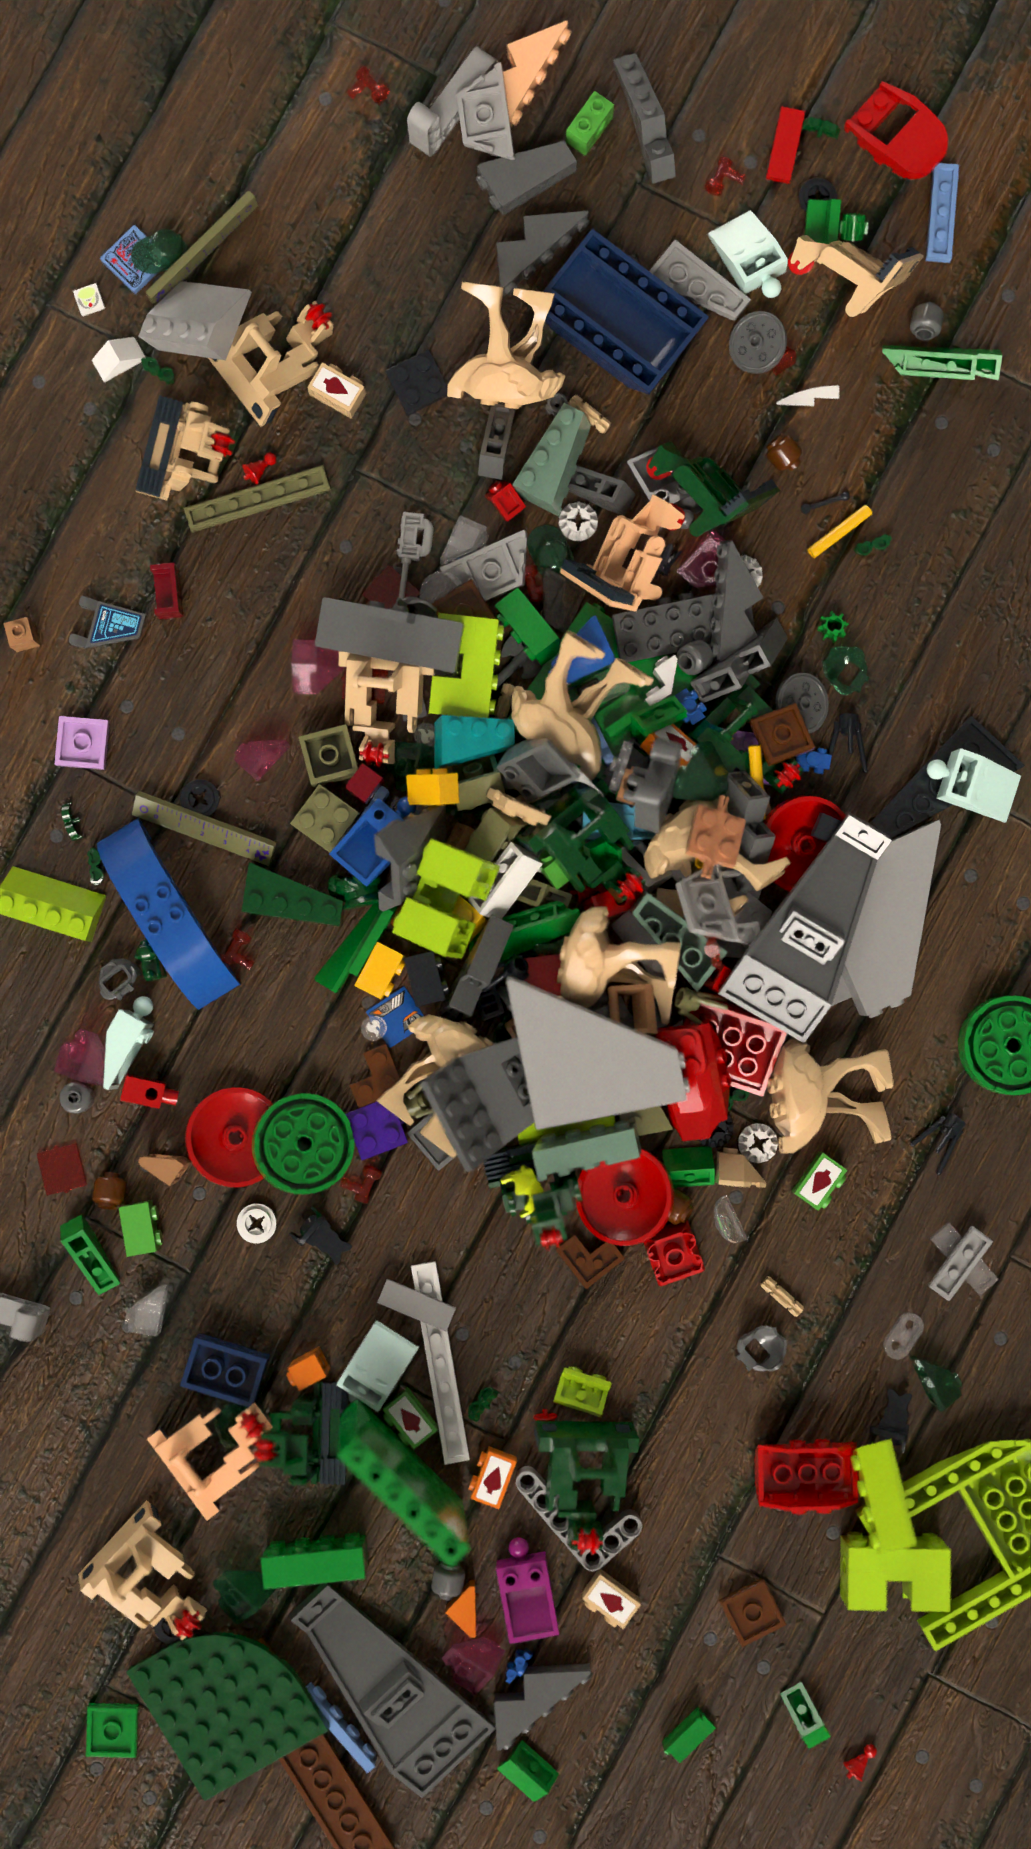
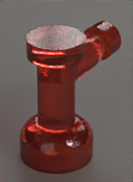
(379, 92)
(714, 185)
(535, 592)
(712, 949)
(232, 953)
(362, 1191)

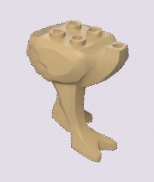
(505, 372)
(568, 722)
(669, 848)
(593, 962)
(446, 1042)
(804, 1093)

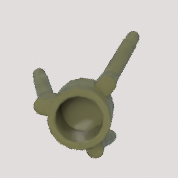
(690, 1000)
(417, 1103)

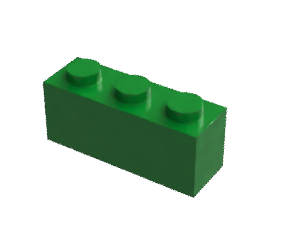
(528, 627)

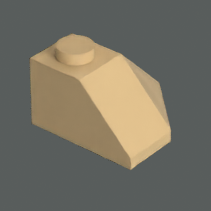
(736, 1170)

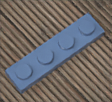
(942, 213)
(345, 1733)

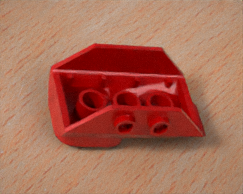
(706, 1077)
(806, 1476)

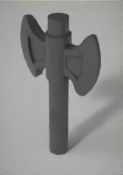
(520, 659)

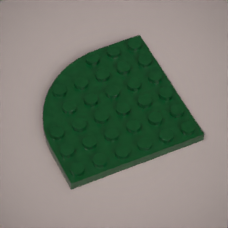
(226, 1706)

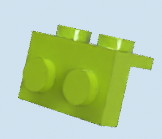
(582, 1391)

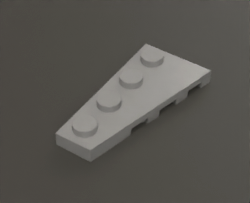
(699, 282)

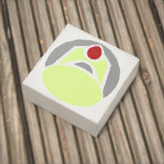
(89, 299)

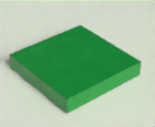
(112, 1730)

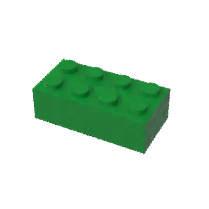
(315, 1561)

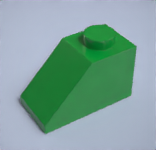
(805, 1715)

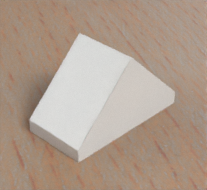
(117, 357)

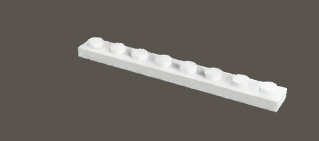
(442, 1372)

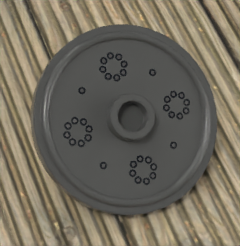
(758, 342)
(808, 695)

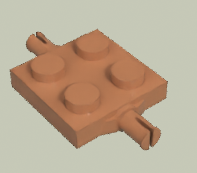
(715, 837)

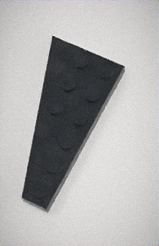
(919, 796)

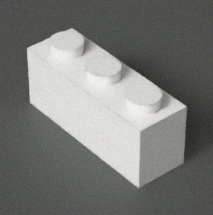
(515, 872)

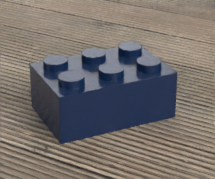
(225, 1370)

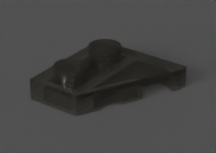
(560, 600)

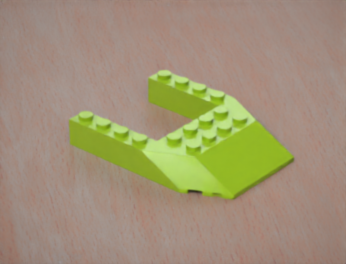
(997, 1492)

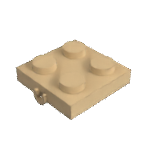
(516, 807)

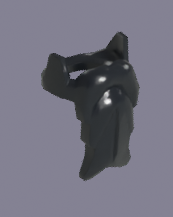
(318, 1233)
(894, 1424)

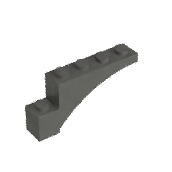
(647, 118)

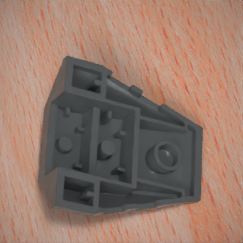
(403, 847)

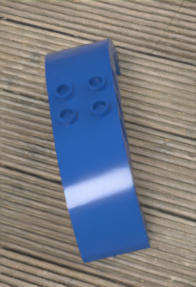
(165, 915)

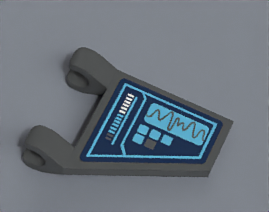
(109, 624)

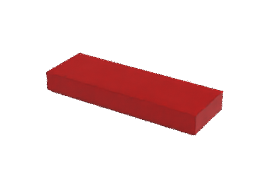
(785, 145)

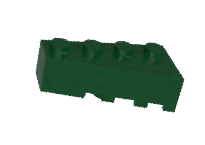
(283, 898)

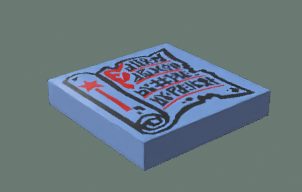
(120, 263)

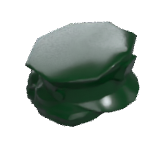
(354, 891)

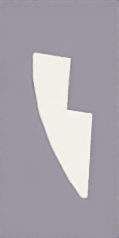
(806, 397)

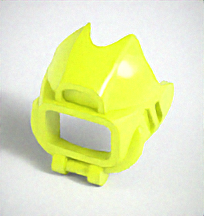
(526, 1184)

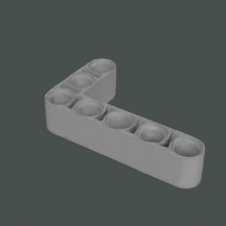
(431, 126)
(25, 1317)
(615, 1527)

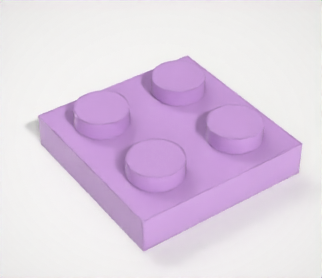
(82, 742)

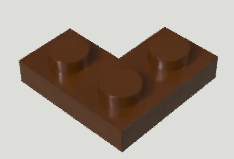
(383, 1076)
(589, 1266)

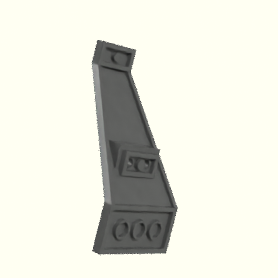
(785, 973)
(486, 1097)
(415, 1730)

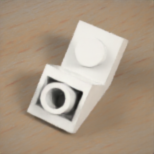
(665, 675)

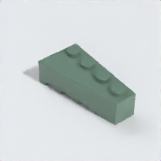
(554, 461)
(668, 926)
(586, 1148)

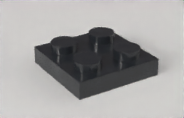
(417, 382)

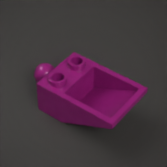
(526, 1597)

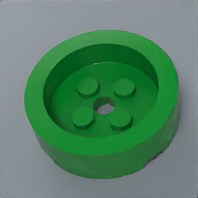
(984, 1044)
(277, 1150)

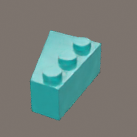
(470, 738)

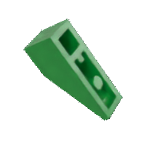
(88, 1254)

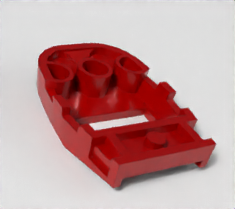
(917, 145)

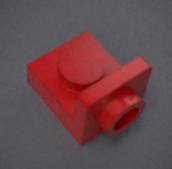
(505, 499)

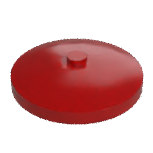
(792, 826)
(221, 1136)
(626, 1199)

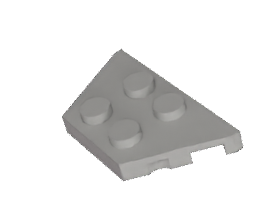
(486, 115)
(494, 567)

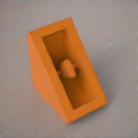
(463, 1609)

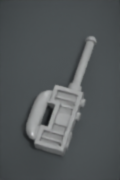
(408, 547)

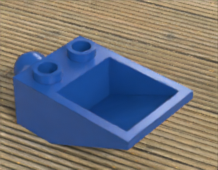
(357, 848)

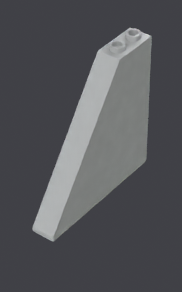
(891, 923)
(587, 1063)

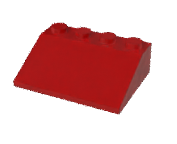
(748, 1041)

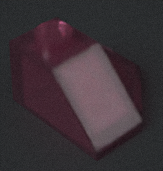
(702, 561)
(313, 666)
(260, 756)
(82, 1058)
(473, 1662)

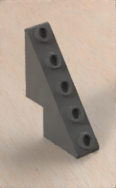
(542, 238)
(733, 595)
(733, 671)
(750, 803)
(476, 970)
(542, 1689)

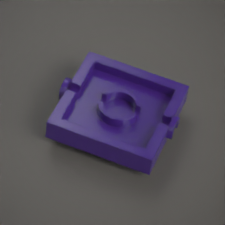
(376, 1130)

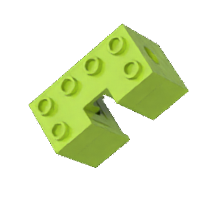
(473, 691)
(444, 876)
(921, 1569)

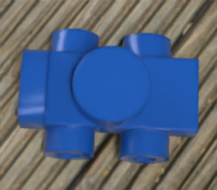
(694, 710)
(818, 760)
(519, 1665)

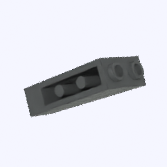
(519, 180)

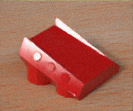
(674, 1253)

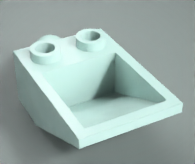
(750, 254)
(978, 787)
(125, 1039)
(377, 1366)

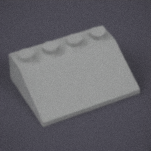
(196, 320)

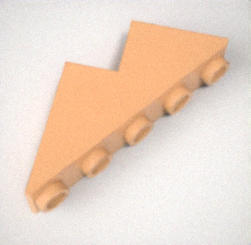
(529, 61)

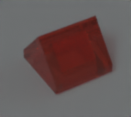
(787, 360)

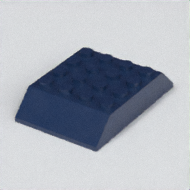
(620, 314)

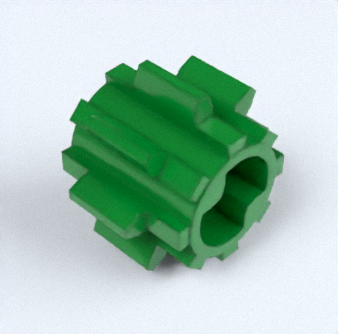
(853, 227)
(832, 619)

